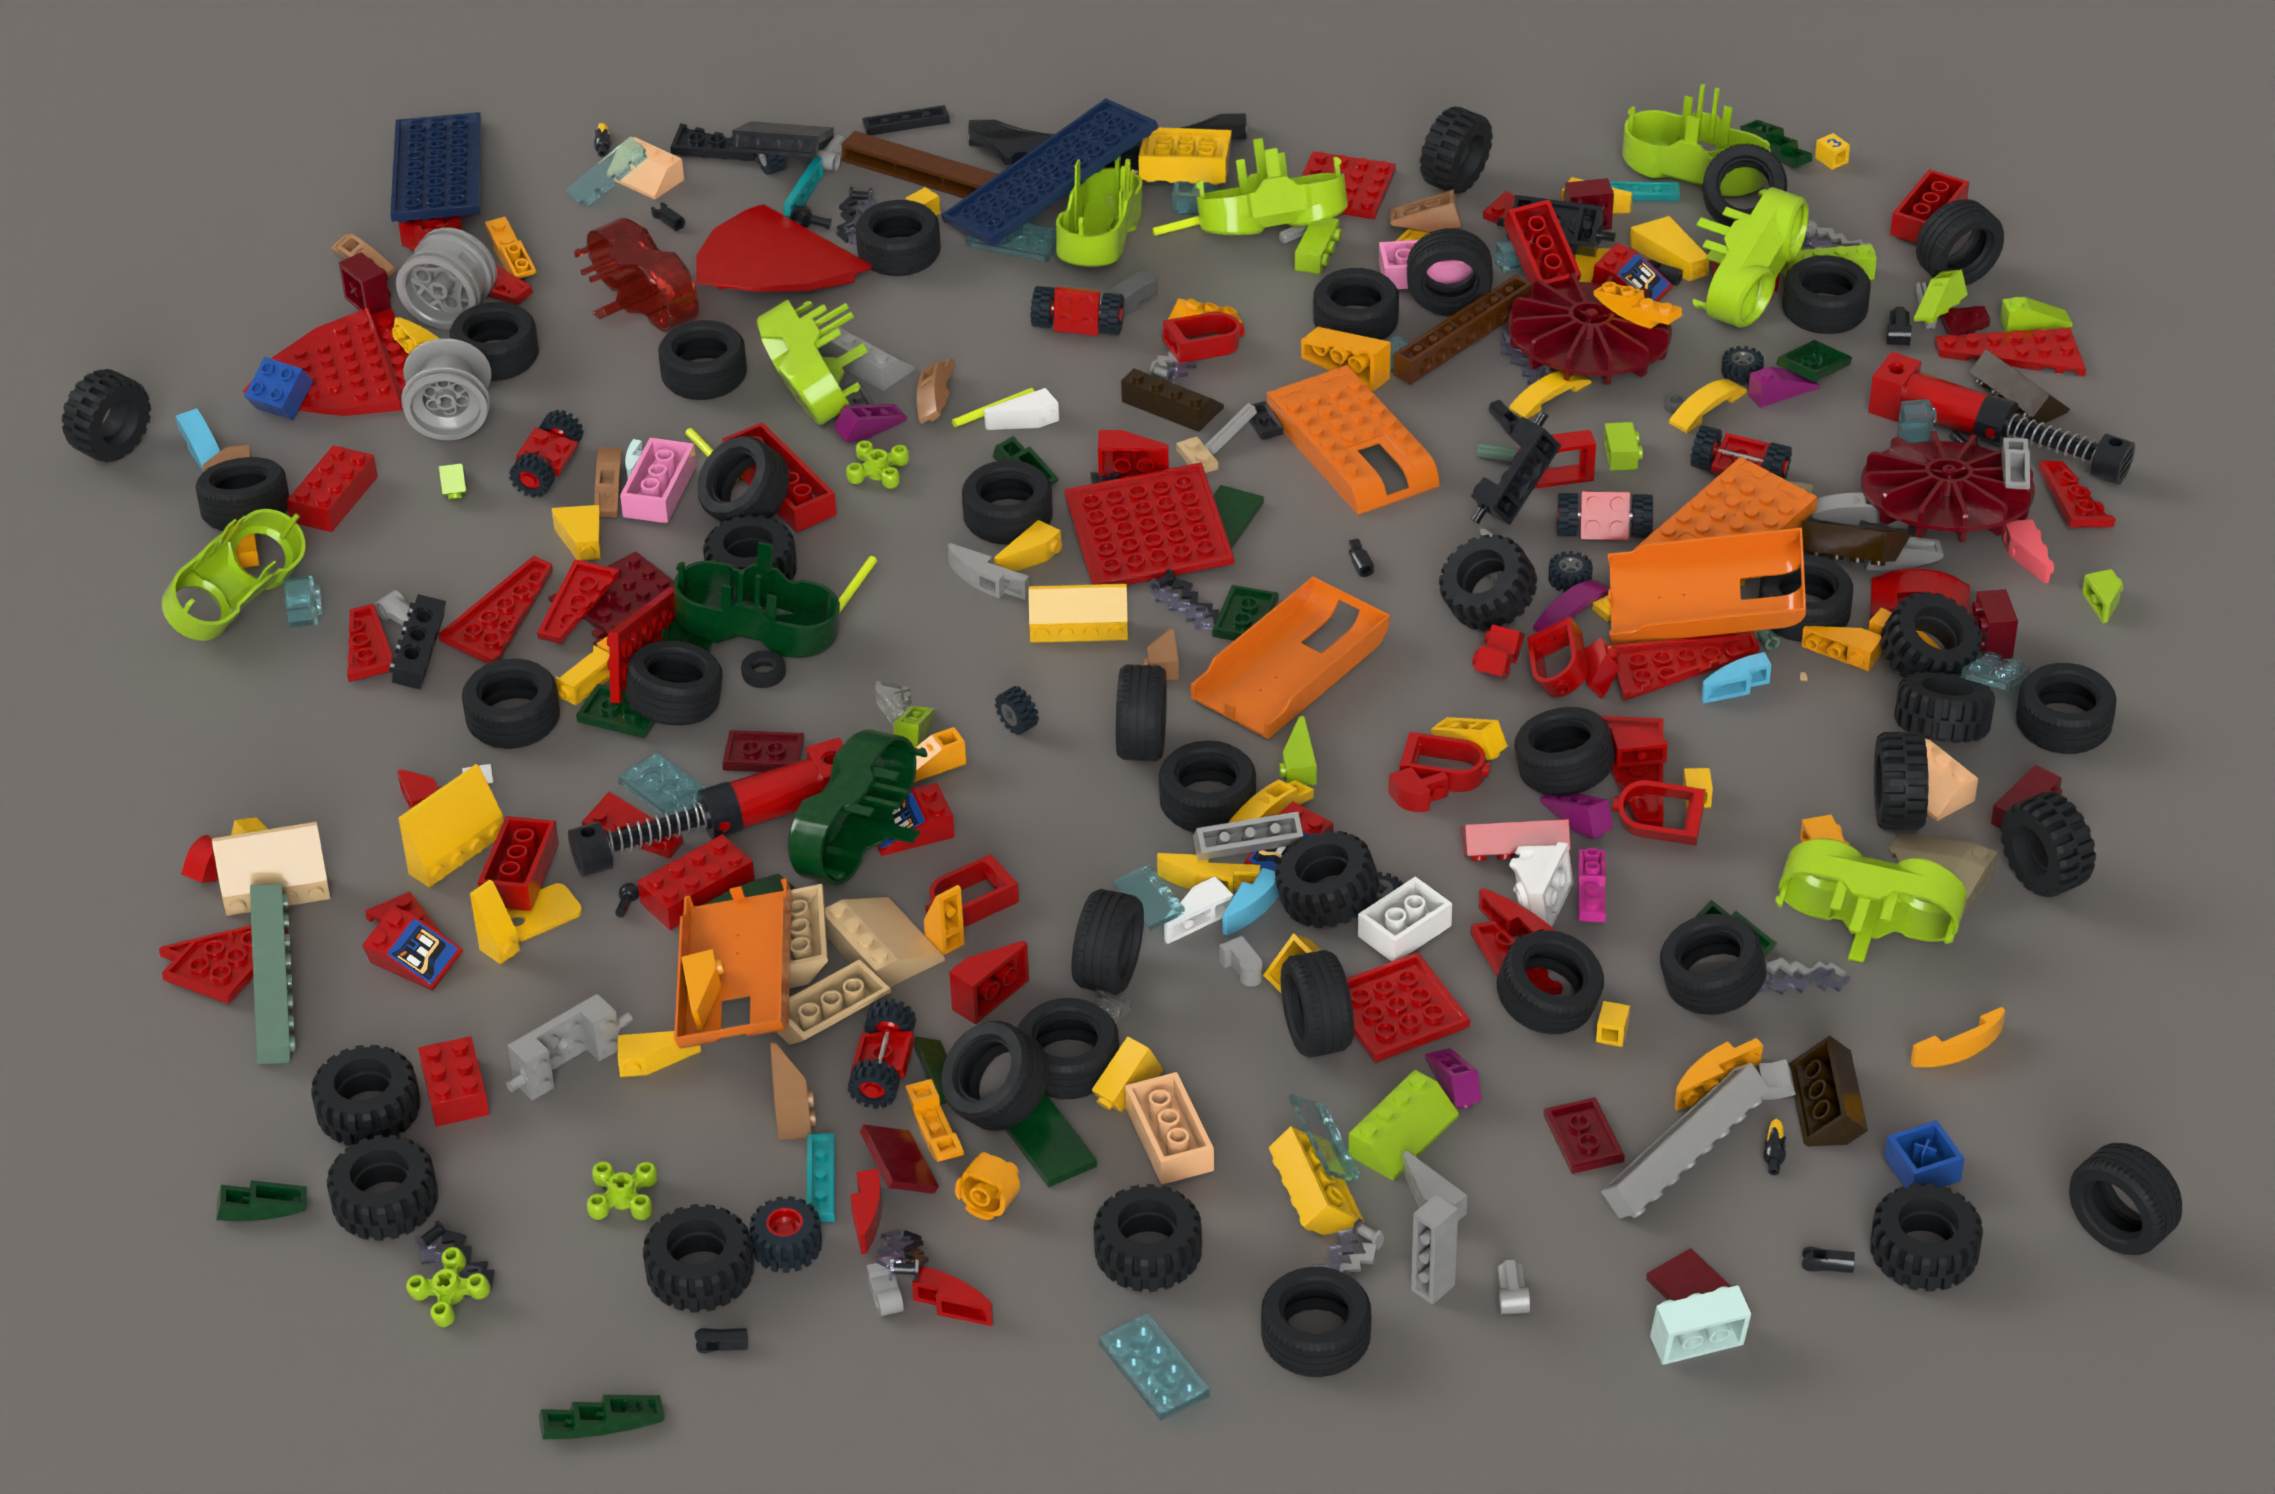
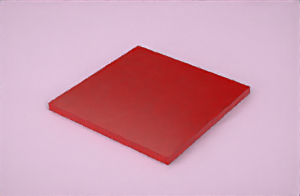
(1147, 525)

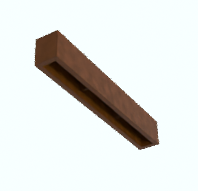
(913, 165)

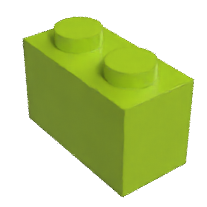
(1622, 446)

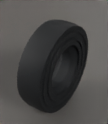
(765, 679)

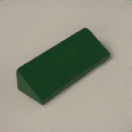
(932, 1058)

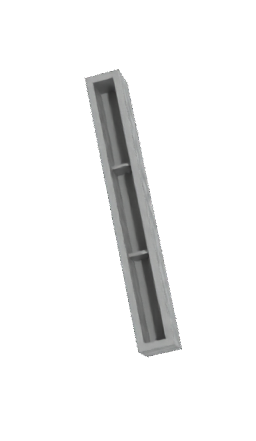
(1685, 1141)

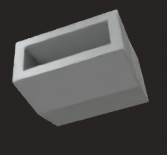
(1778, 1079)

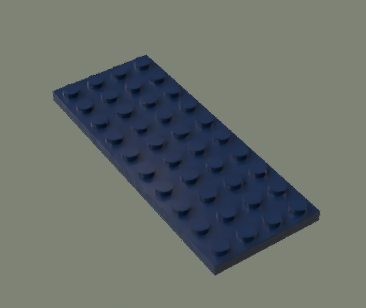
(436, 167)
(1049, 172)

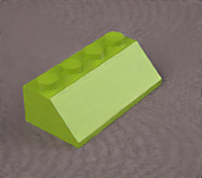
(1401, 1123)

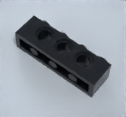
(418, 641)

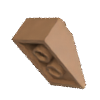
(1428, 213)
(791, 1098)

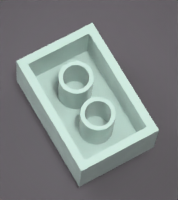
(1700, 1324)

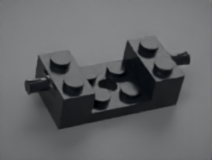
(1579, 222)
(1519, 480)

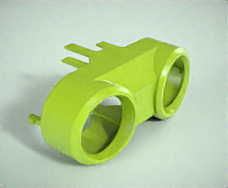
(1271, 197)
(1753, 255)
(224, 579)
(1871, 894)

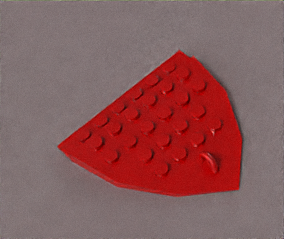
(772, 254)
(351, 364)

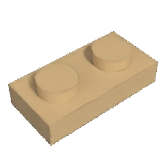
(1194, 452)

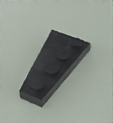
(702, 144)

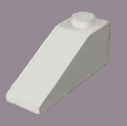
(1027, 411)
(1202, 906)

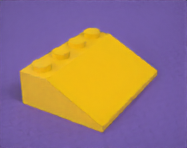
(1185, 155)
(450, 827)

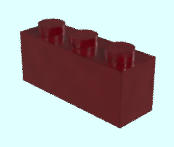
(2032, 783)

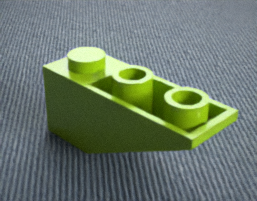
(1941, 294)

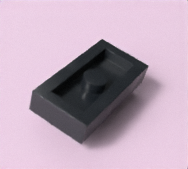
(1266, 422)

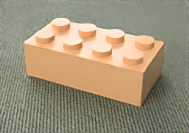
(1169, 1128)

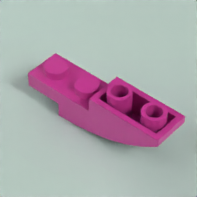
(1591, 885)

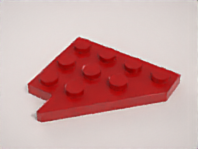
(212, 964)

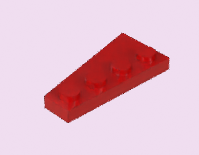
(576, 597)
(367, 644)

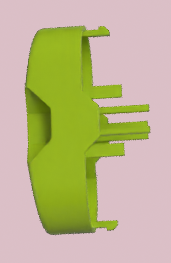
(1667, 146)
(1099, 216)
(795, 354)

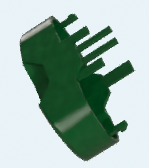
(756, 604)
(855, 808)

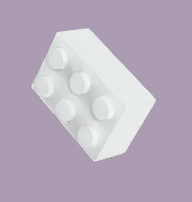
(1404, 919)

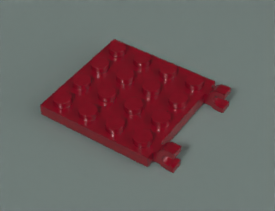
(634, 588)

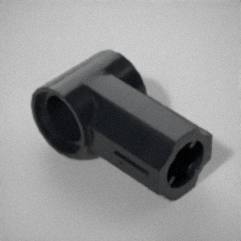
(1898, 328)

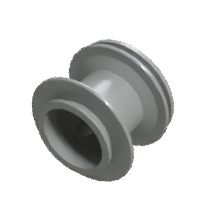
(431, 393)

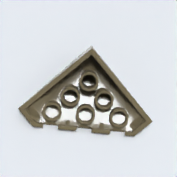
(1967, 860)

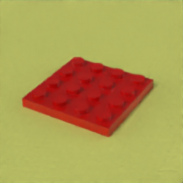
(1364, 180)
(1402, 1007)

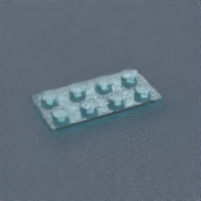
(1027, 242)
(1996, 672)
(661, 785)
(1154, 1366)

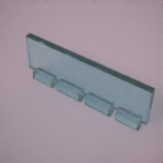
(601, 175)
(1157, 899)
(1325, 1138)

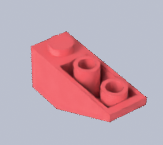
(2026, 547)

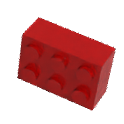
(453, 1081)

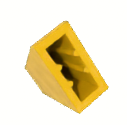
(580, 530)
(1129, 1065)

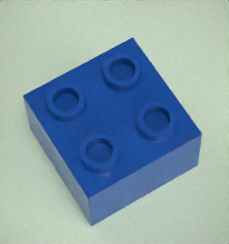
(278, 388)
(1924, 1156)

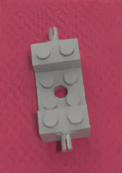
(584, 1027)

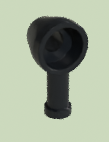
(805, 221)

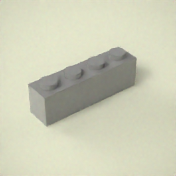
(1247, 836)
(1434, 1249)

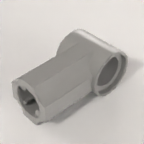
(832, 154)
(392, 607)
(1512, 1293)

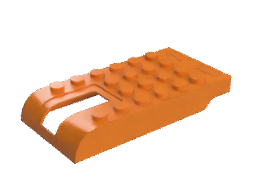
(1337, 417)
(1738, 502)
(1696, 589)
(1273, 676)
(754, 949)

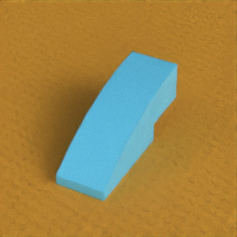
(198, 436)
(1737, 678)
(1250, 902)

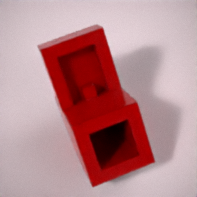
(1416, 793)
(200, 861)

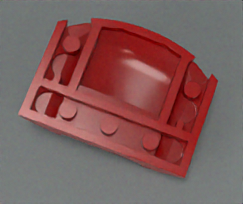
(1895, 585)

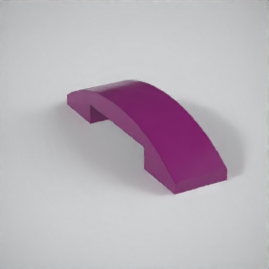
(1571, 603)

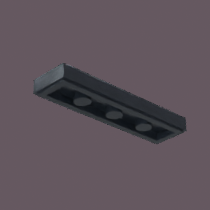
(905, 120)

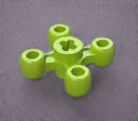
(877, 464)
(622, 1190)
(448, 1287)

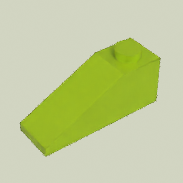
(2029, 314)
(914, 724)
(1299, 757)

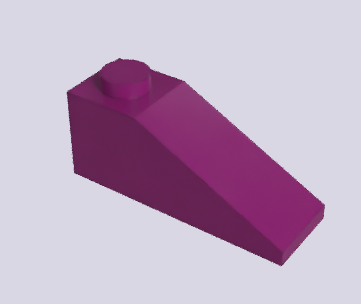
(1776, 385)
(866, 421)
(1585, 813)
(1455, 1077)

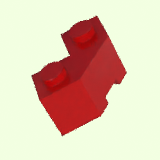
(415, 230)
(1501, 650)

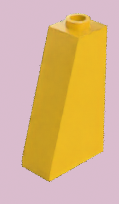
(1670, 245)

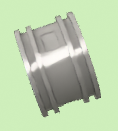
(445, 277)

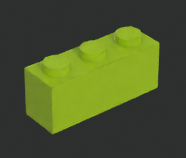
(1317, 245)

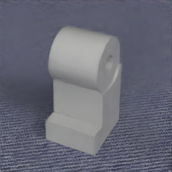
(1243, 960)
(884, 1292)

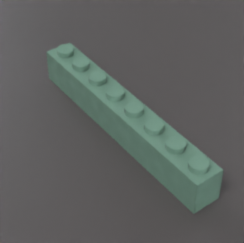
(270, 975)

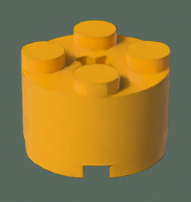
(988, 1186)

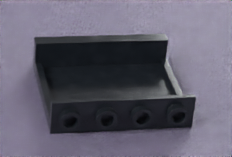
(781, 139)

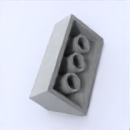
(874, 367)

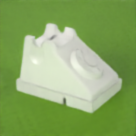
(1543, 879)

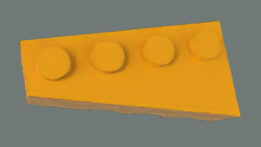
(1363, 355)

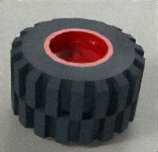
(785, 1234)

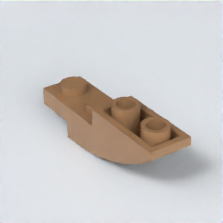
(351, 245)
(932, 390)
(608, 480)

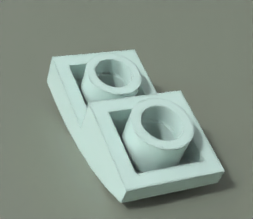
(633, 454)

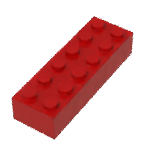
(807, 497)

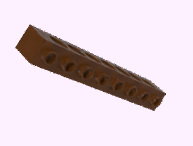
(1458, 331)

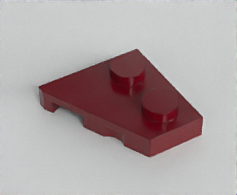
(1965, 320)

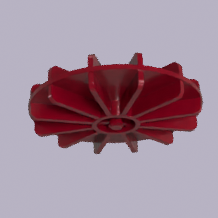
(1580, 335)
(1943, 487)

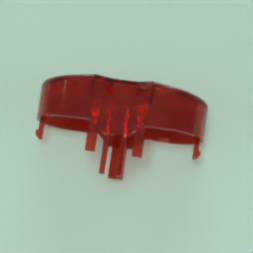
(643, 275)

